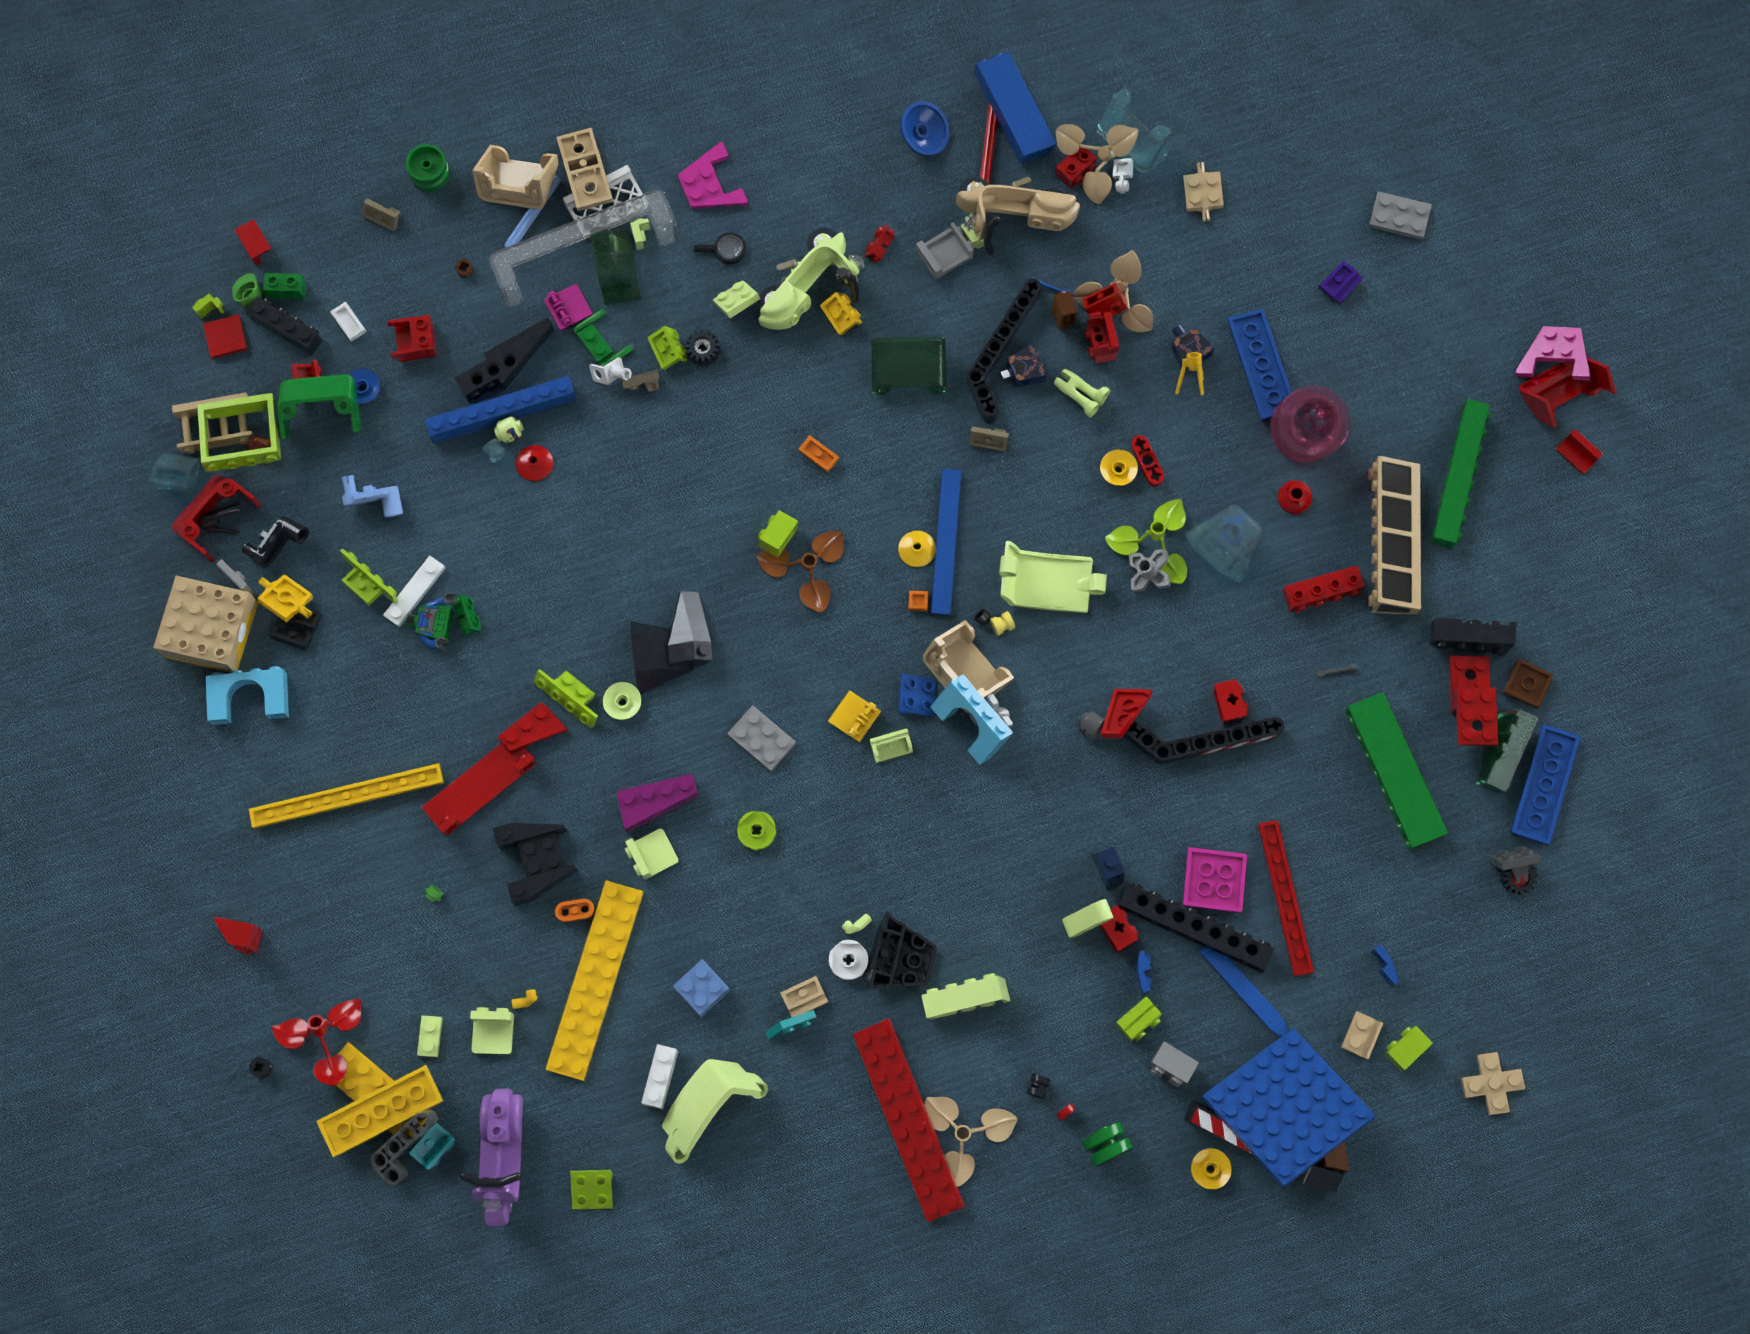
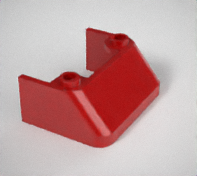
(1557, 387)
(187, 522)

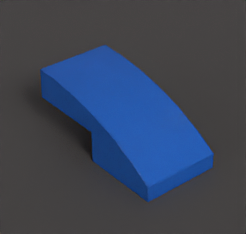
(1388, 971)

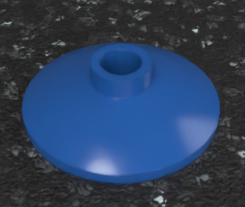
(367, 379)

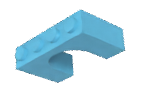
(222, 686)
(992, 729)

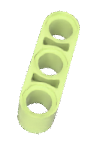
(1087, 918)

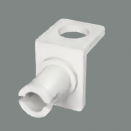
(610, 372)

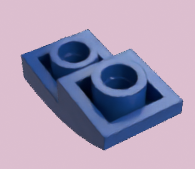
(1143, 966)

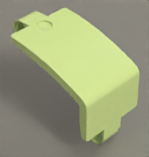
(1048, 580)
(701, 1101)

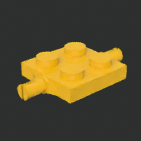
(285, 598)

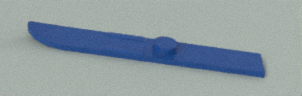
(1246, 991)

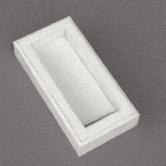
(348, 321)

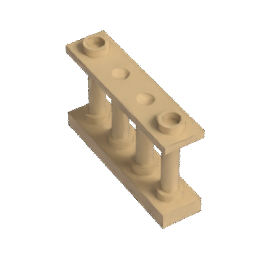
(187, 410)

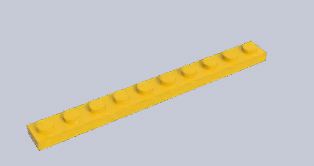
(346, 796)

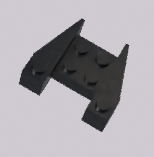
(539, 855)

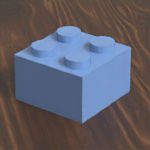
(701, 988)

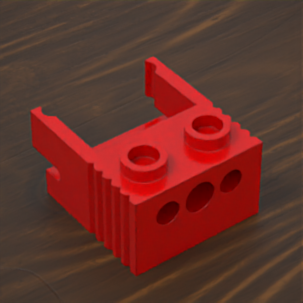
(1101, 337)
(414, 338)

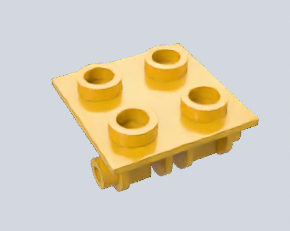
(854, 716)

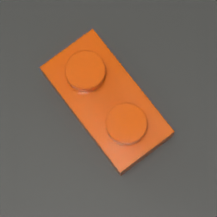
(818, 454)

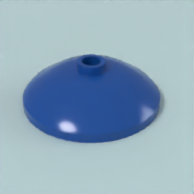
(931, 125)

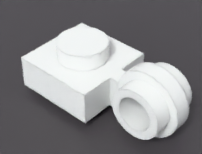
(1121, 170)

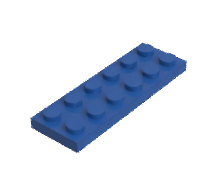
(1260, 361)
(1545, 785)

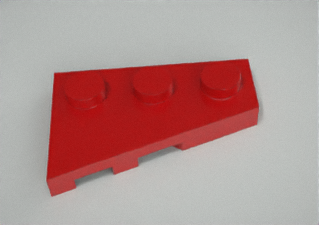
(1123, 710)

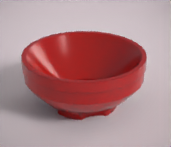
(1293, 505)

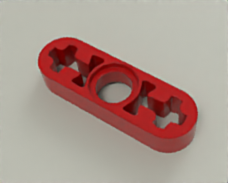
(1137, 450)

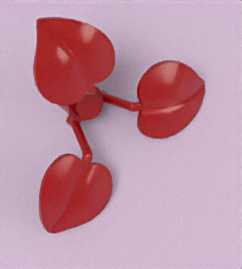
(293, 1032)

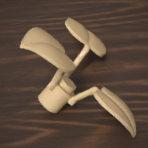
(1120, 140)
(1125, 270)
(996, 1122)

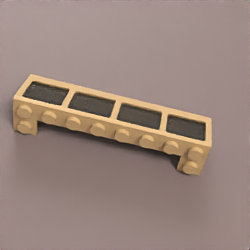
(1396, 537)

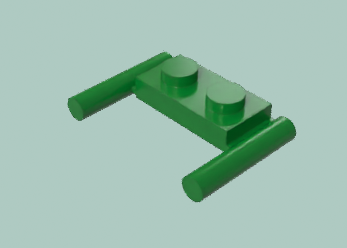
(595, 343)

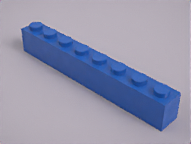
(491, 411)

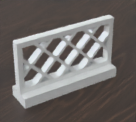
(614, 179)

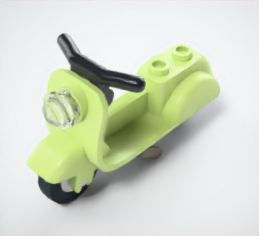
(785, 303)

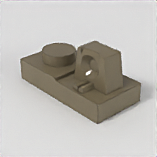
(377, 213)
(650, 380)
(988, 438)

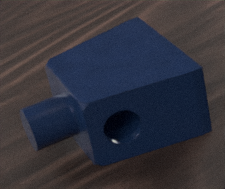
(1109, 867)

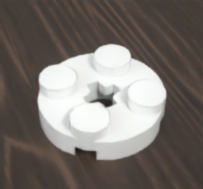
(856, 968)

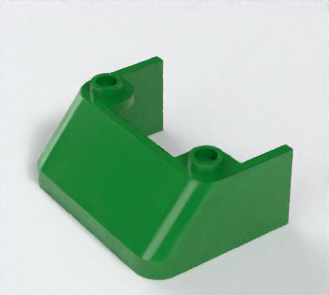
(314, 389)

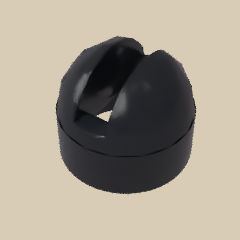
(982, 617)

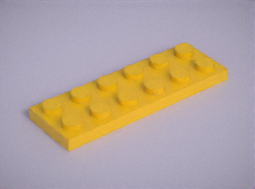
(364, 1078)
(379, 1111)

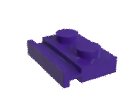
(1341, 282)

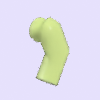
(858, 925)

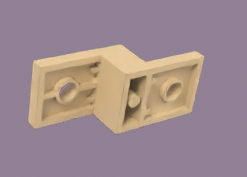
(584, 169)

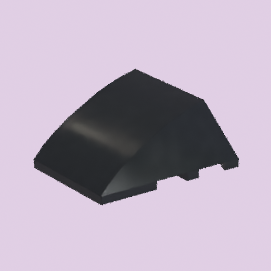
(650, 656)
(899, 956)

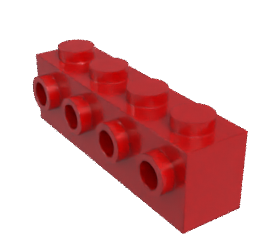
(1323, 589)

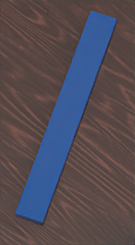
(946, 542)

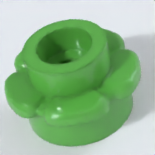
(433, 893)

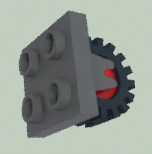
(1517, 869)

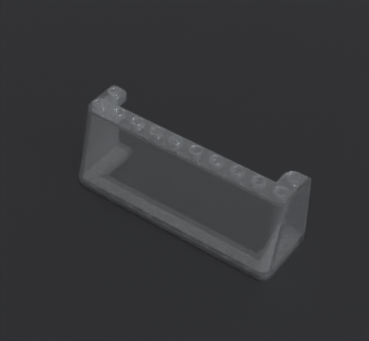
(651, 204)

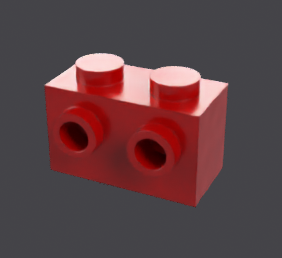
(1075, 166)
(1106, 300)

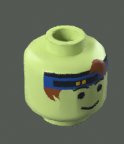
(508, 429)

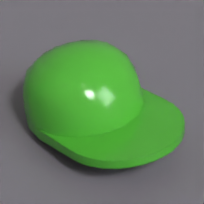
(246, 290)

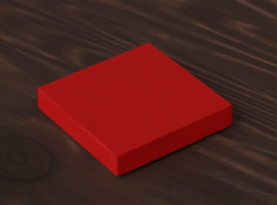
(225, 336)

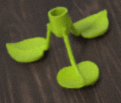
(1168, 516)

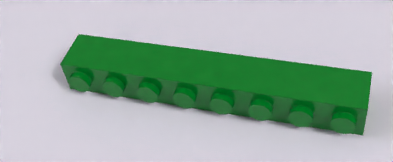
(1459, 473)

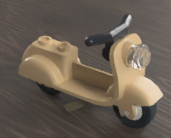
(1045, 209)

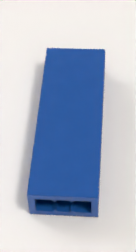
(1014, 107)

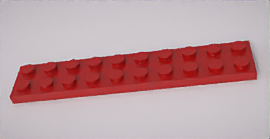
(908, 1120)

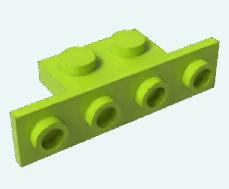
(363, 583)
(570, 694)

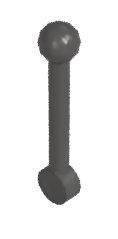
(1320, 673)

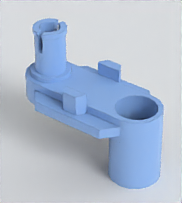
(389, 496)

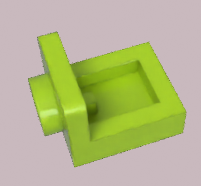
(206, 305)

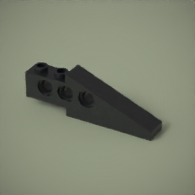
(516, 349)

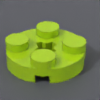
(756, 819)

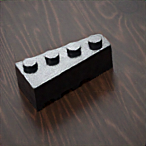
(1473, 635)

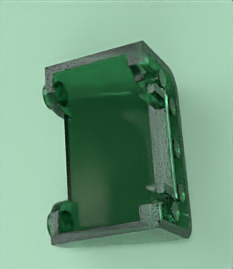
(908, 363)

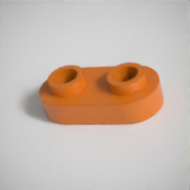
(575, 910)

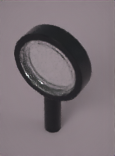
(729, 248)

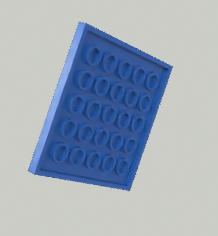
(1288, 1107)

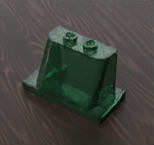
(615, 266)

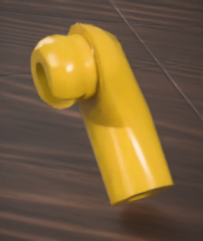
(526, 1001)

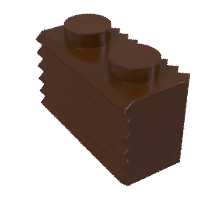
(1064, 310)

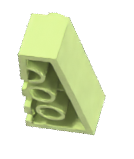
(965, 996)

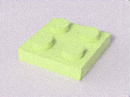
(736, 299)

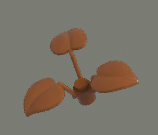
(814, 594)

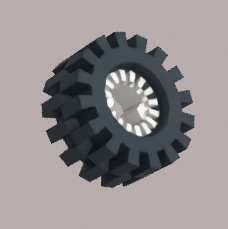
(707, 340)

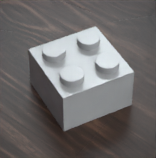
(1173, 1065)

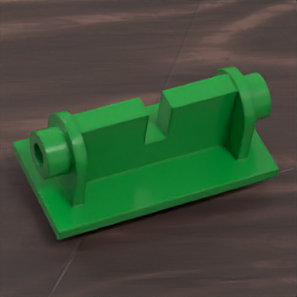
(465, 608)

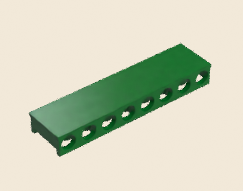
(1395, 771)

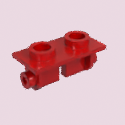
(882, 236)

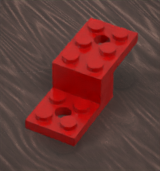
(1473, 701)

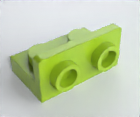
(667, 347)

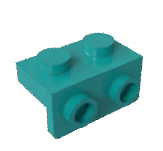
(432, 1146)

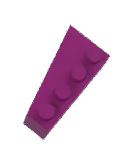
(652, 800)

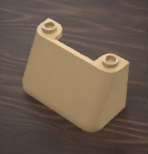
(514, 181)
(956, 655)

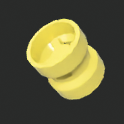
(1002, 623)

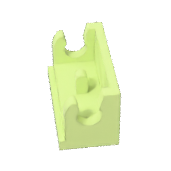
(891, 745)

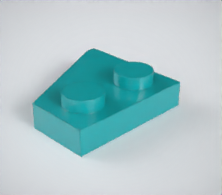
(788, 1025)

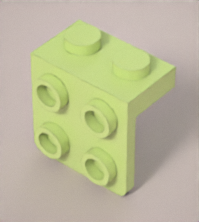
(651, 853)
(492, 1031)

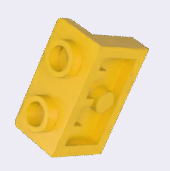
(841, 312)

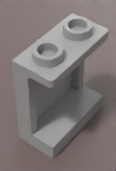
(945, 251)

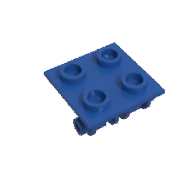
(916, 695)

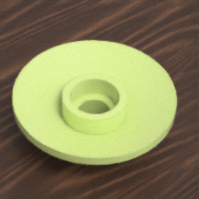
(618, 692)

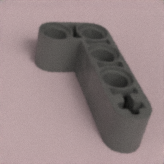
(405, 1142)

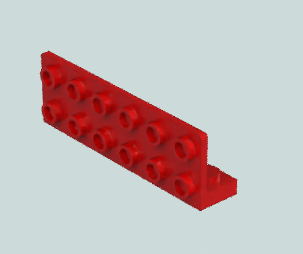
(477, 787)

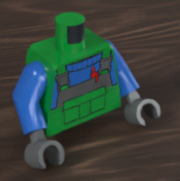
(434, 622)

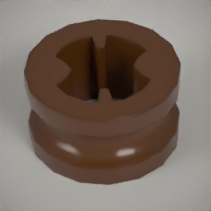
(462, 262)

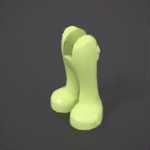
(1075, 382)

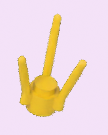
(1194, 362)

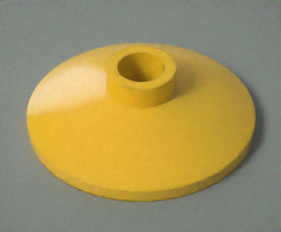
(1119, 459)
(918, 557)
(1218, 1161)

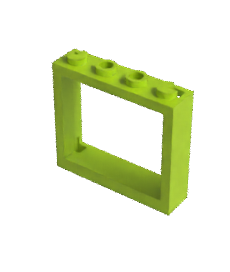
(237, 407)

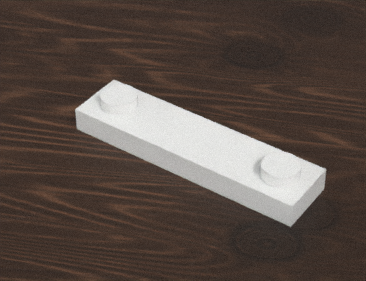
(414, 591)

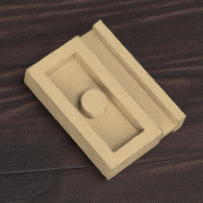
(804, 997)
(1361, 1035)

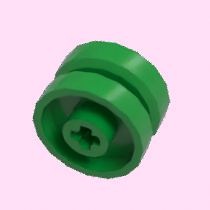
(427, 167)
(1105, 1141)

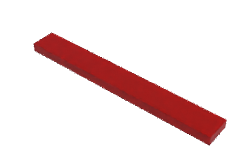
(1285, 898)

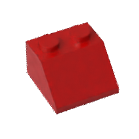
(240, 935)

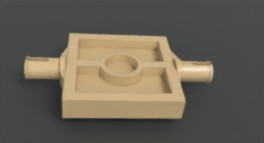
(1203, 191)

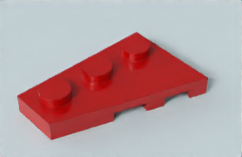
(532, 727)

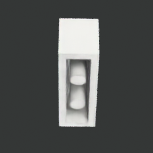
(659, 1077)

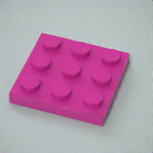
(1214, 880)

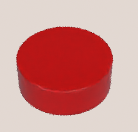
(1066, 1112)

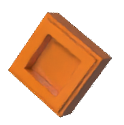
(918, 601)

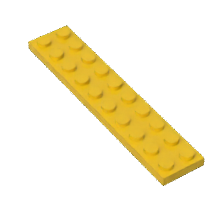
(594, 981)

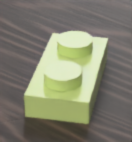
(429, 1036)

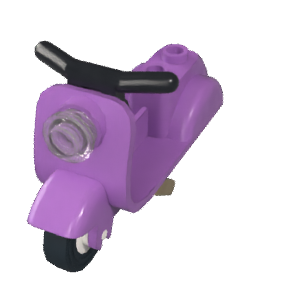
(499, 1155)

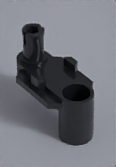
(275, 540)

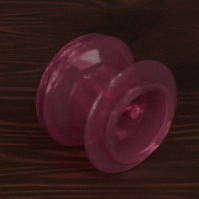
(1327, 407)

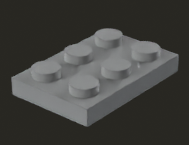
(1400, 215)
(761, 738)

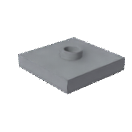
(237, 578)

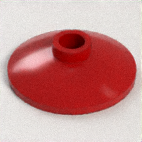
(538, 470)

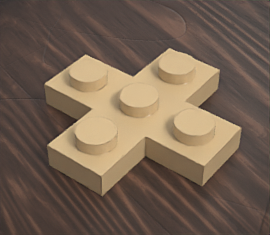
(1493, 1083)

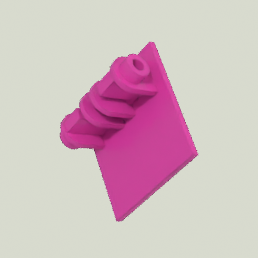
(568, 306)

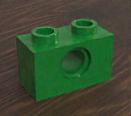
(284, 286)

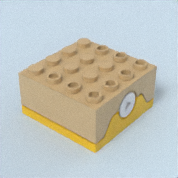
(206, 624)

